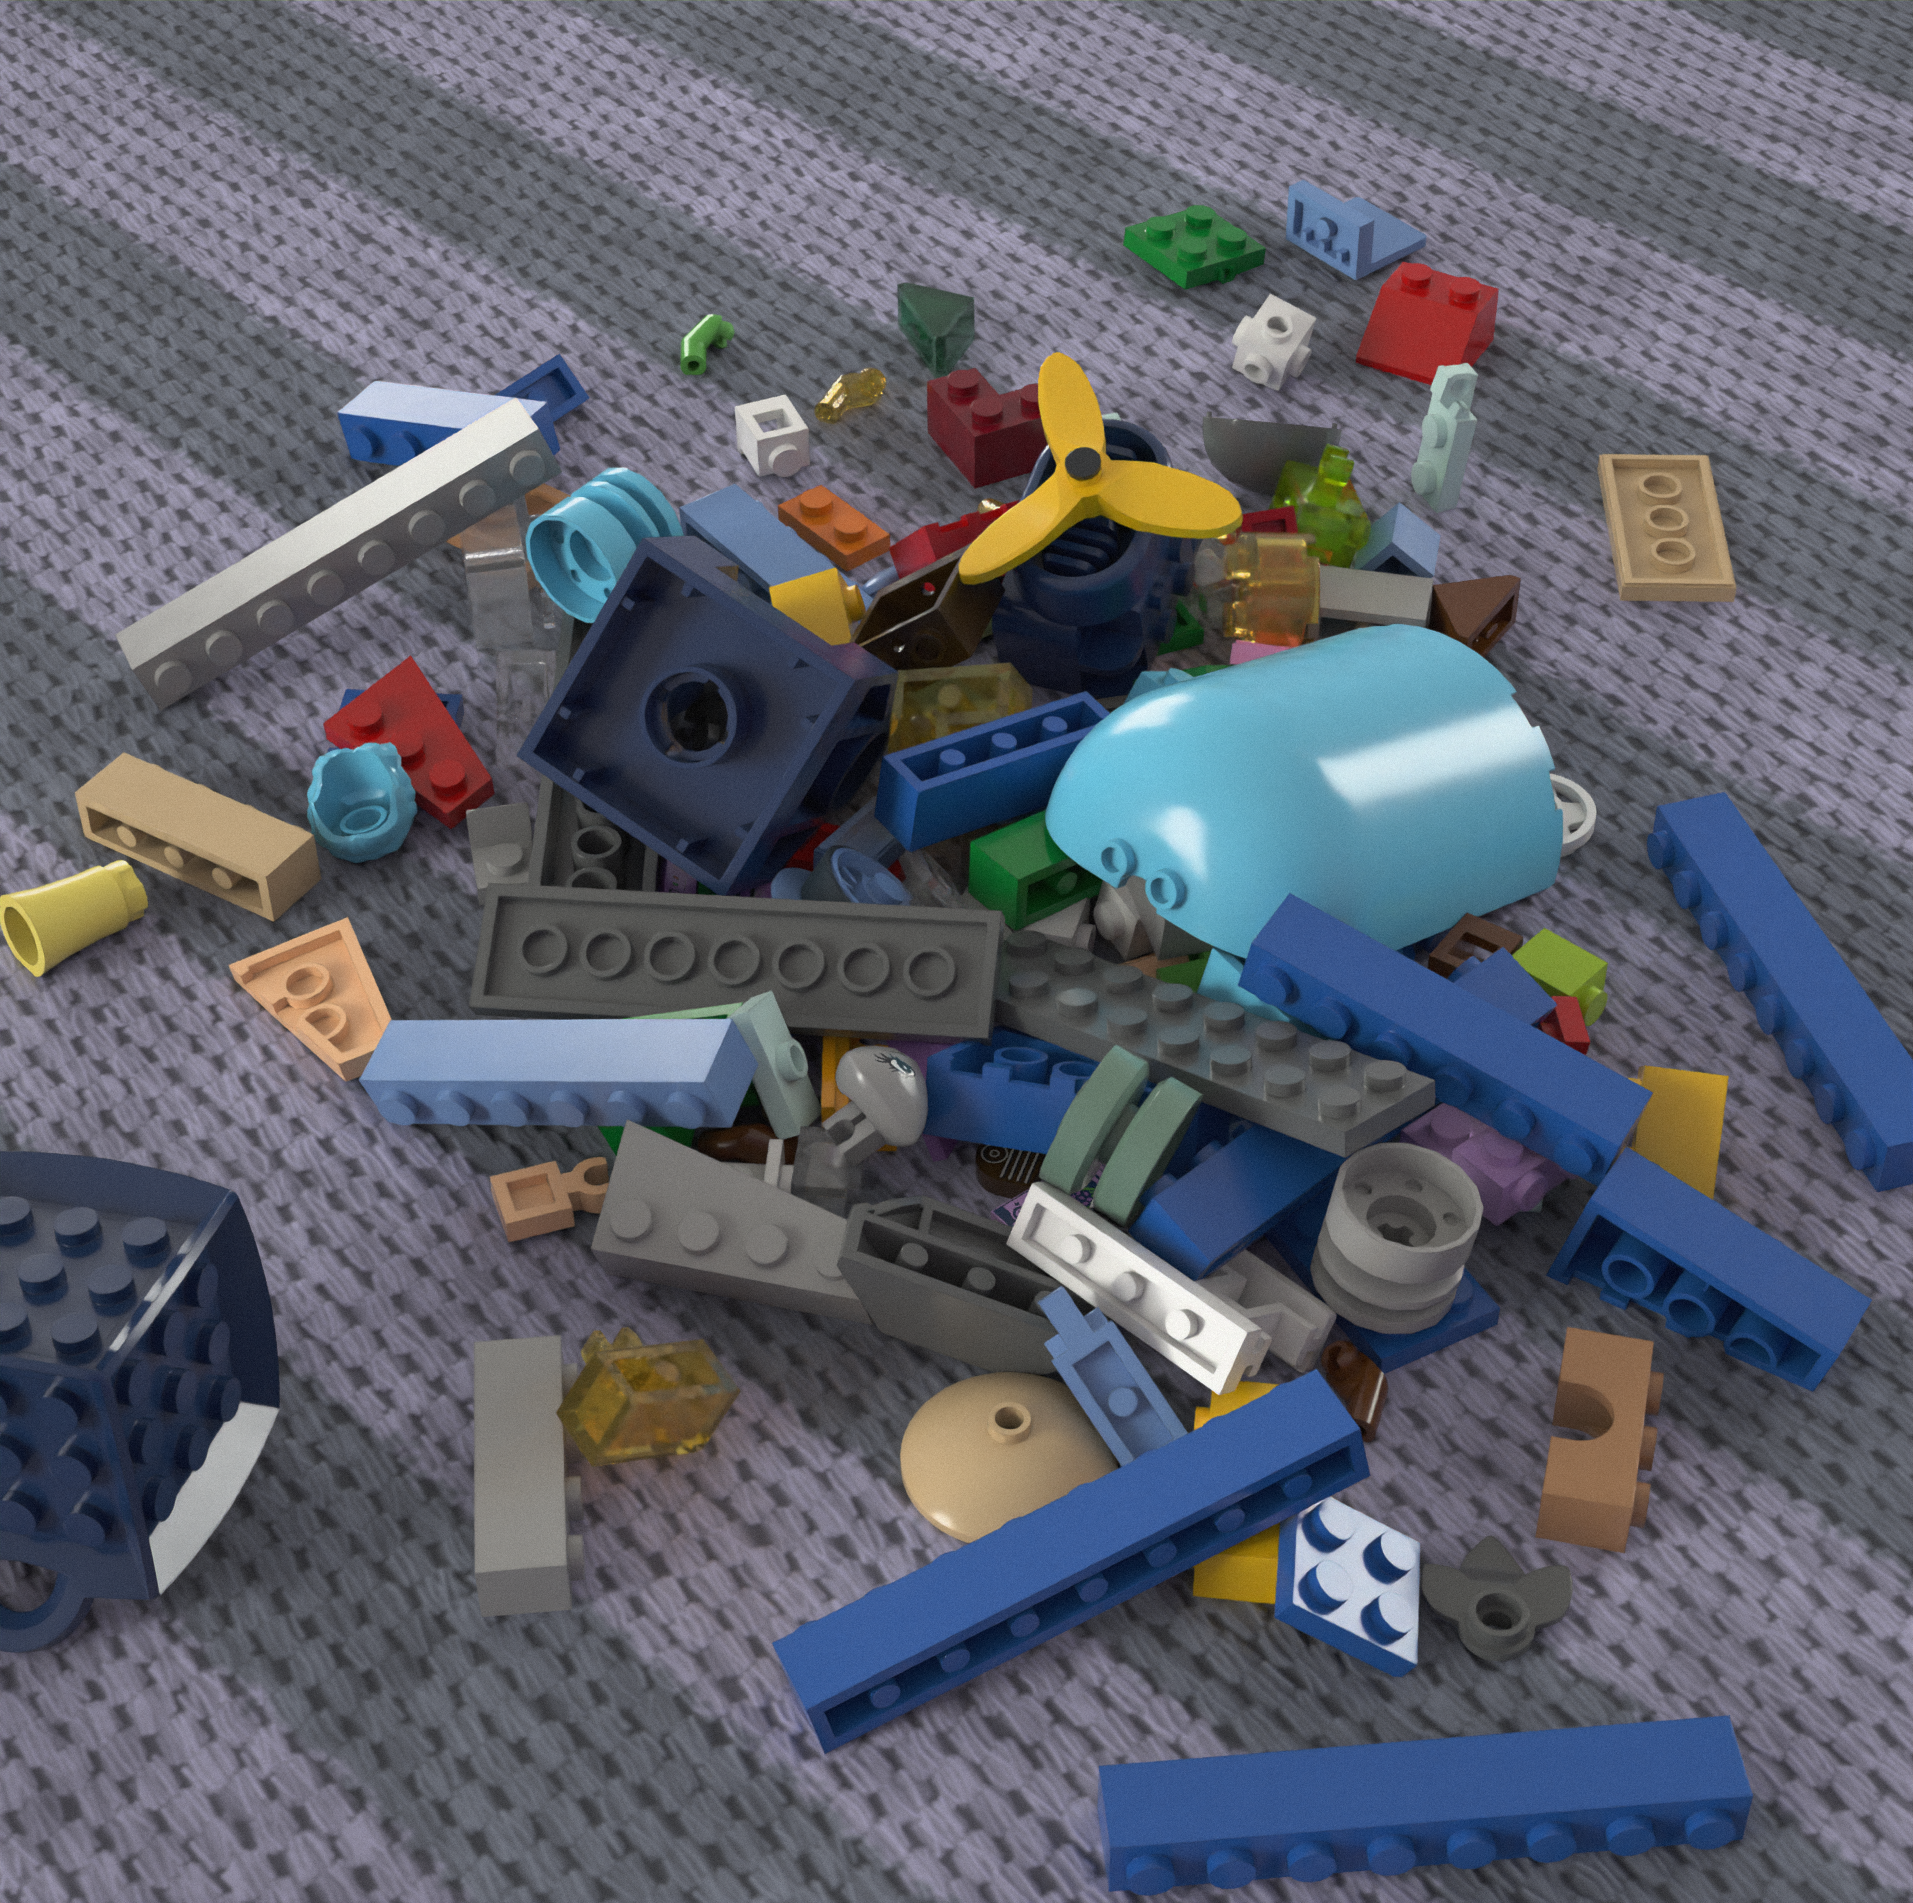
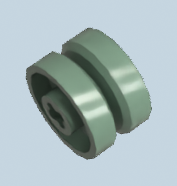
(1112, 1131)

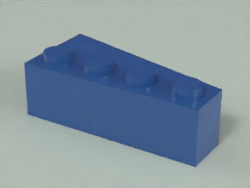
(1020, 1092)
(1708, 1273)

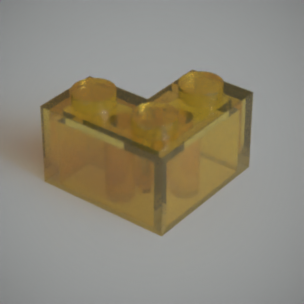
(953, 699)

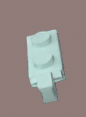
(1446, 437)

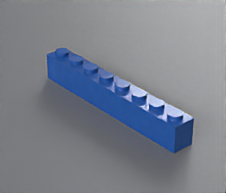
(1793, 981)
(1267, 1176)
(1071, 1559)
(1421, 1804)

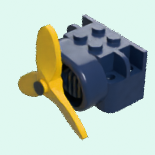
(1094, 546)

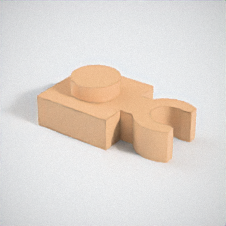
(544, 1200)

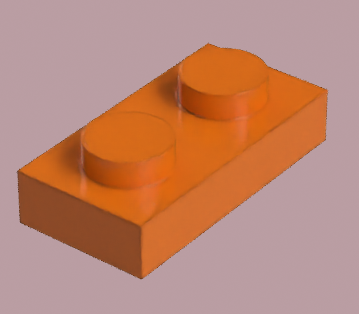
(834, 527)

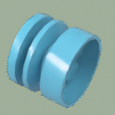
(591, 536)

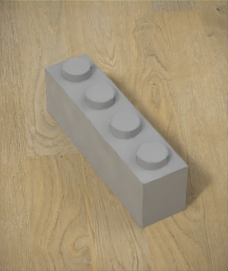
(524, 1478)

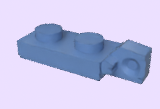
(1108, 1380)

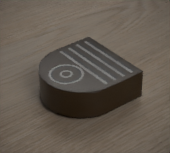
(1007, 1170)

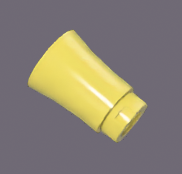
(70, 914)

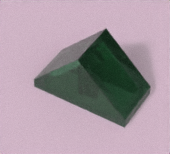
(936, 324)

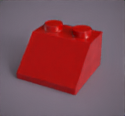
(1428, 322)

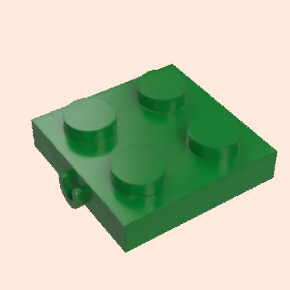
(1194, 246)

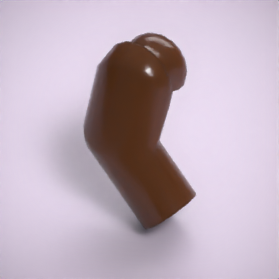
(744, 1143)
(1357, 1383)

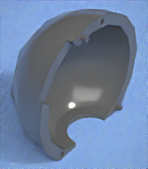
(1256, 451)

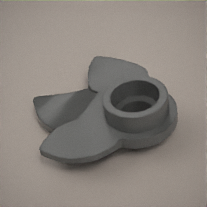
(1499, 1593)

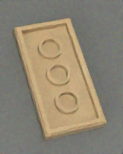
(1665, 528)

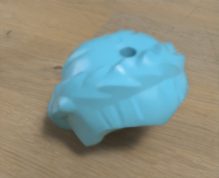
(361, 802)

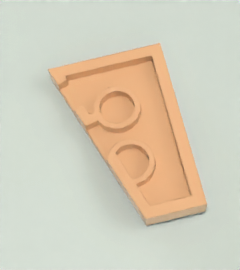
(321, 995)

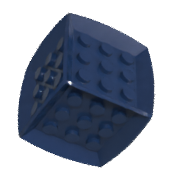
(125, 1377)

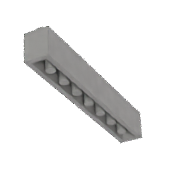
(338, 553)

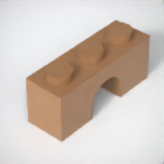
(1593, 1484)

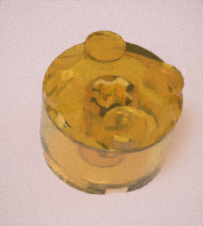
(1272, 588)

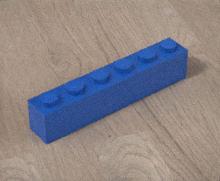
(1473, 1050)

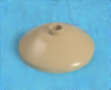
(998, 1451)

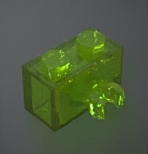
(1325, 506)

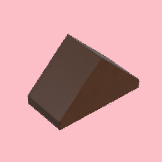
(1475, 610)

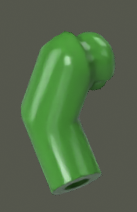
(694, 344)

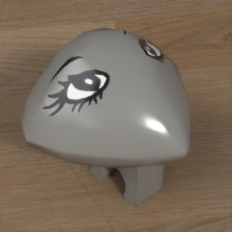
(885, 1102)

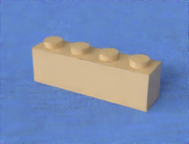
(199, 836)

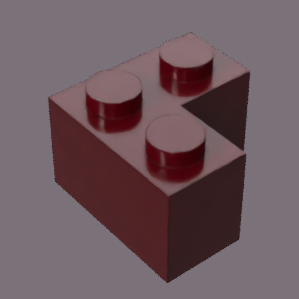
(982, 431)

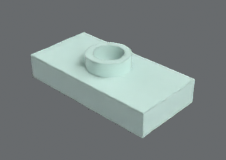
(781, 1068)

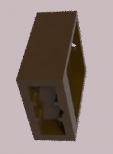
(927, 628)

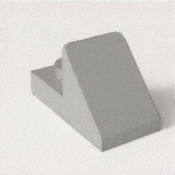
(500, 845)

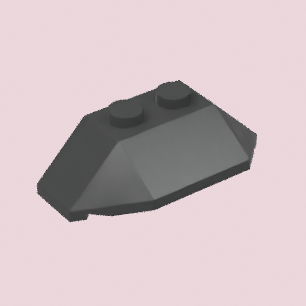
(950, 1283)

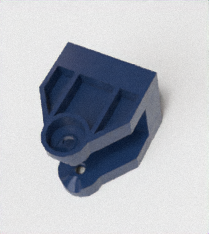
(799, 722)

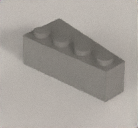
(718, 1231)

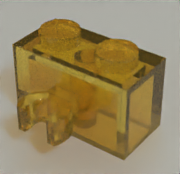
(645, 1399)

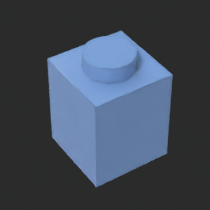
(1400, 545)

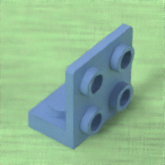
(1349, 234)

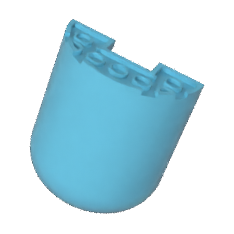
(1346, 771)

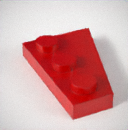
(431, 746)

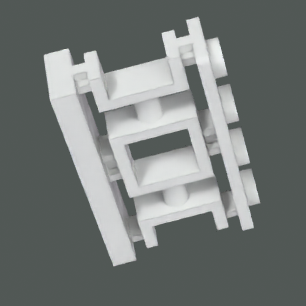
(1203, 1326)

